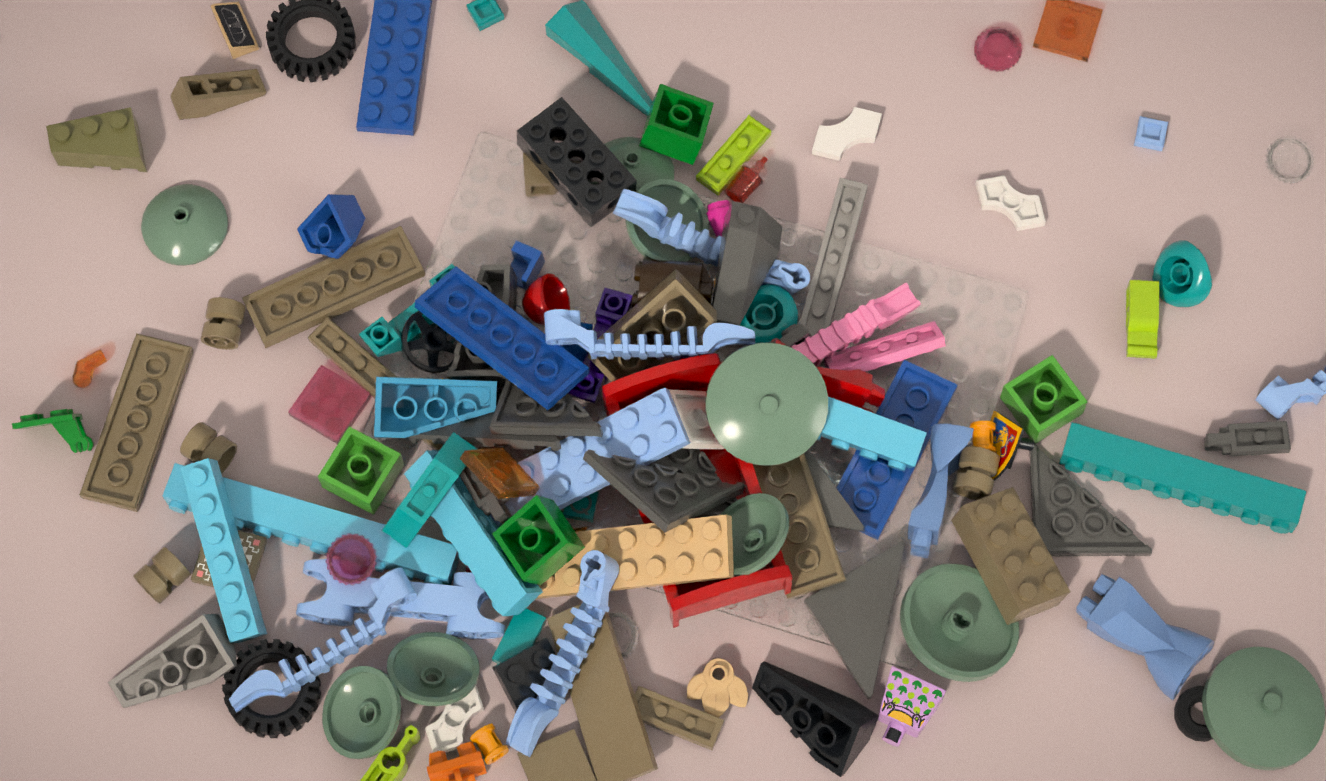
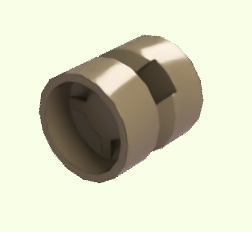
(222, 327)
(203, 443)
(976, 471)
(162, 575)

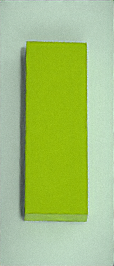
(732, 154)

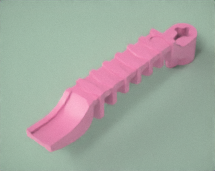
(860, 323)

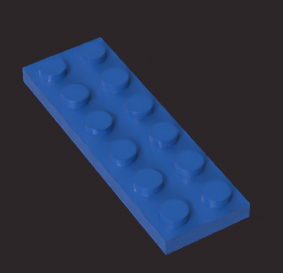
(394, 66)
(501, 338)
(873, 487)

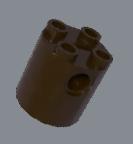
(653, 272)

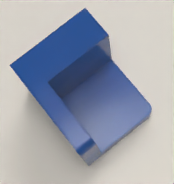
(526, 263)

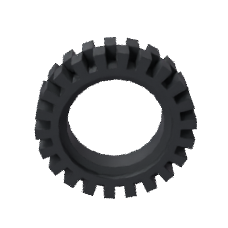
(319, 65)
(282, 722)

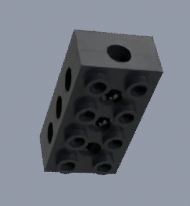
(577, 144)

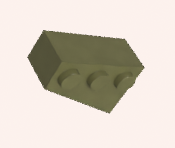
(98, 140)

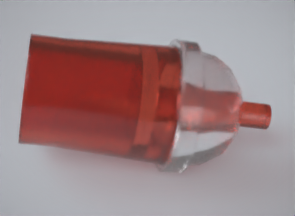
(747, 180)

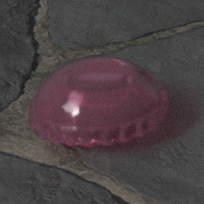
(997, 49)
(351, 559)

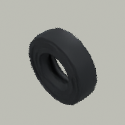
(1183, 717)

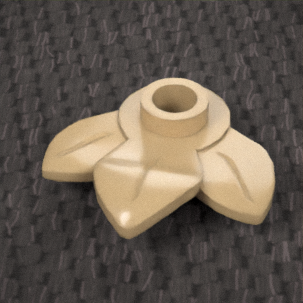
(717, 693)

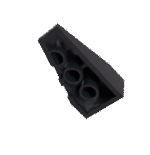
(825, 720)

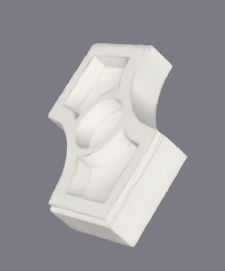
(836, 139)
(1021, 209)
(449, 728)

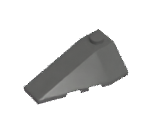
(745, 257)

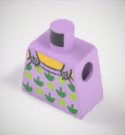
(907, 705)

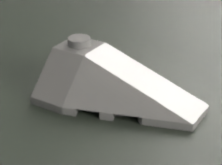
(183, 662)

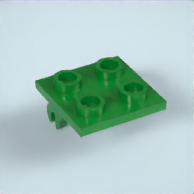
(67, 425)

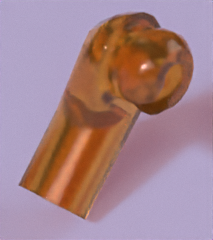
(85, 368)

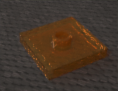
(1067, 28)
(499, 473)

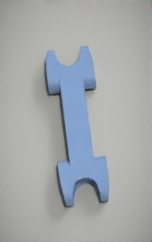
(452, 604)

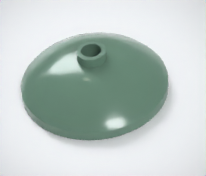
(647, 163)
(677, 199)
(186, 239)
(758, 531)
(433, 668)
(350, 711)

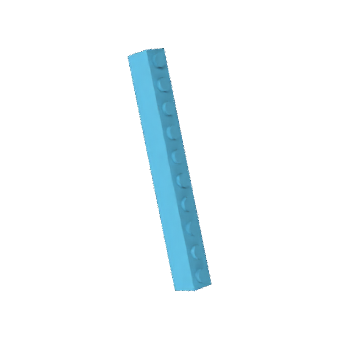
(319, 526)

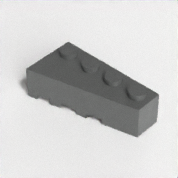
(502, 283)

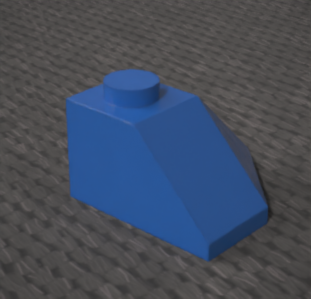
(332, 226)

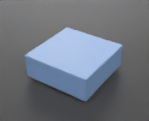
(1150, 133)

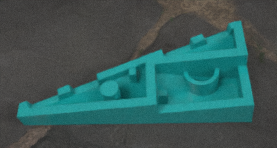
(582, 36)

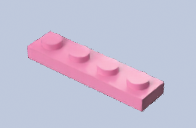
(889, 349)

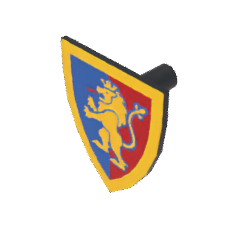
(1007, 440)

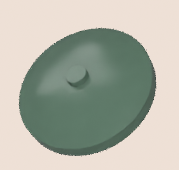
(766, 403)
(956, 624)
(1263, 708)

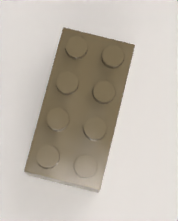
(664, 310)
(1010, 555)

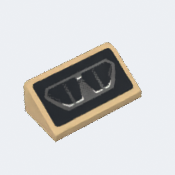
(234, 28)

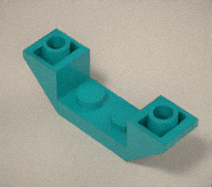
(385, 336)
(428, 491)

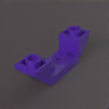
(610, 309)

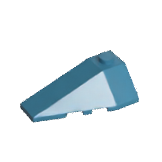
(421, 405)

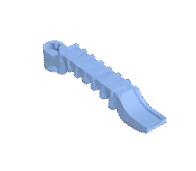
(652, 218)
(565, 328)
(1280, 396)
(392, 592)
(538, 712)

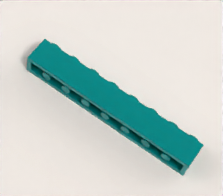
(1182, 478)

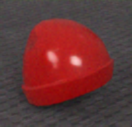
(545, 295)

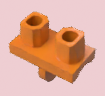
(463, 768)

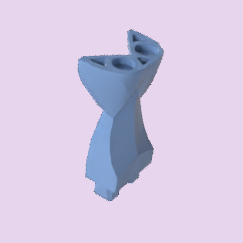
(928, 514)
(1134, 626)

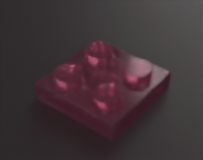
(329, 404)

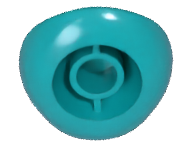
(1182, 275)
(770, 313)

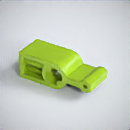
(1142, 318)
(377, 770)

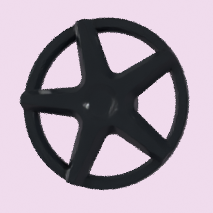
(432, 340)

